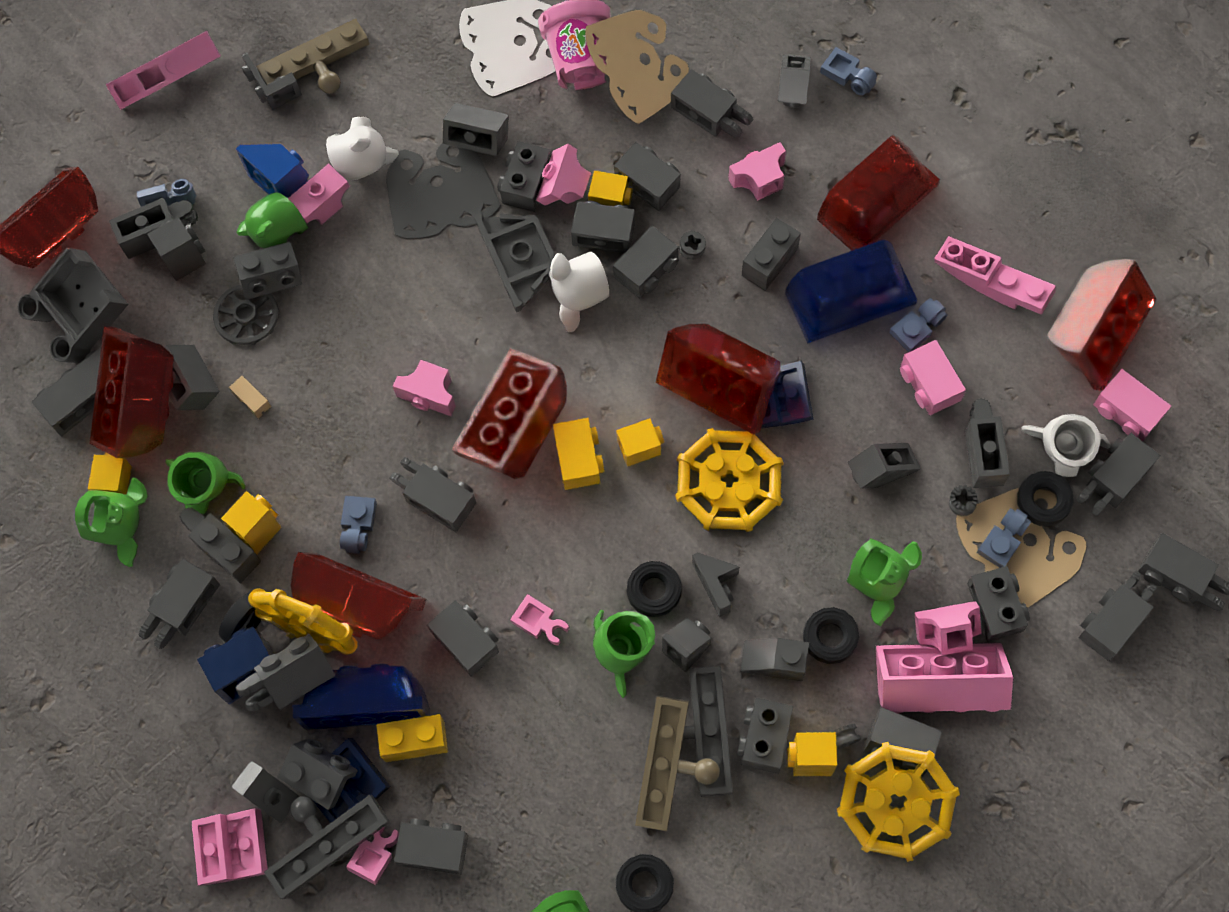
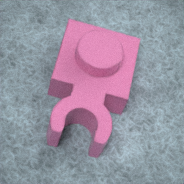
(536, 618)
(372, 858)

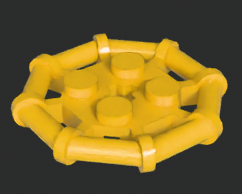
(717, 467)
(302, 619)
(893, 819)

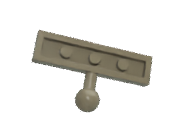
(316, 55)
(664, 763)

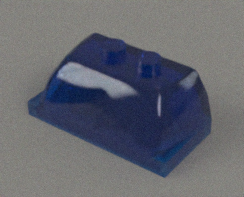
(849, 290)
(363, 698)

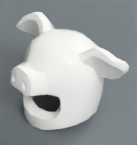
(359, 150)
(577, 285)
(1069, 442)

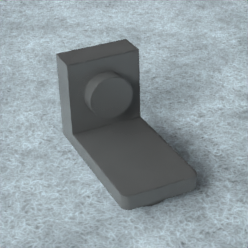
(276, 93)

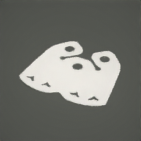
(495, 46)

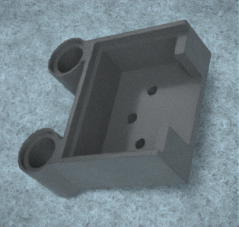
(78, 299)

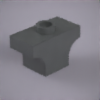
(265, 791)

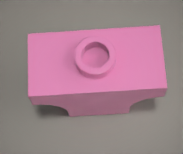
(760, 171)
(563, 177)
(320, 195)
(426, 388)
(949, 627)

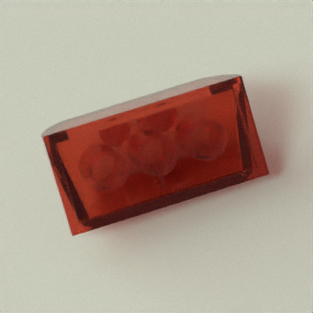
(876, 194)
(48, 219)
(1102, 319)
(719, 374)
(131, 394)
(514, 415)
(352, 596)

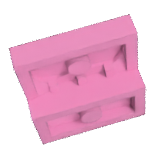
(229, 847)

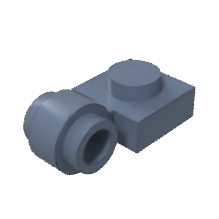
(843, 66)
(180, 191)
(913, 330)
(357, 516)
(1000, 544)

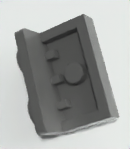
(316, 772)

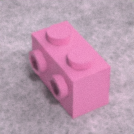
(932, 378)
(1131, 405)

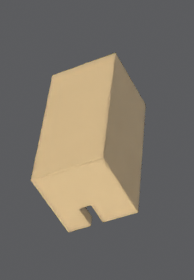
(250, 396)

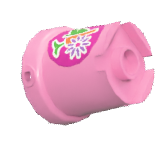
(564, 31)

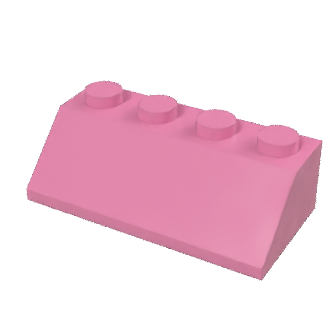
(925, 681)

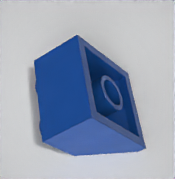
(273, 167)

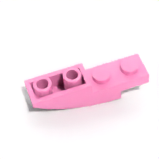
(163, 70)
(992, 278)

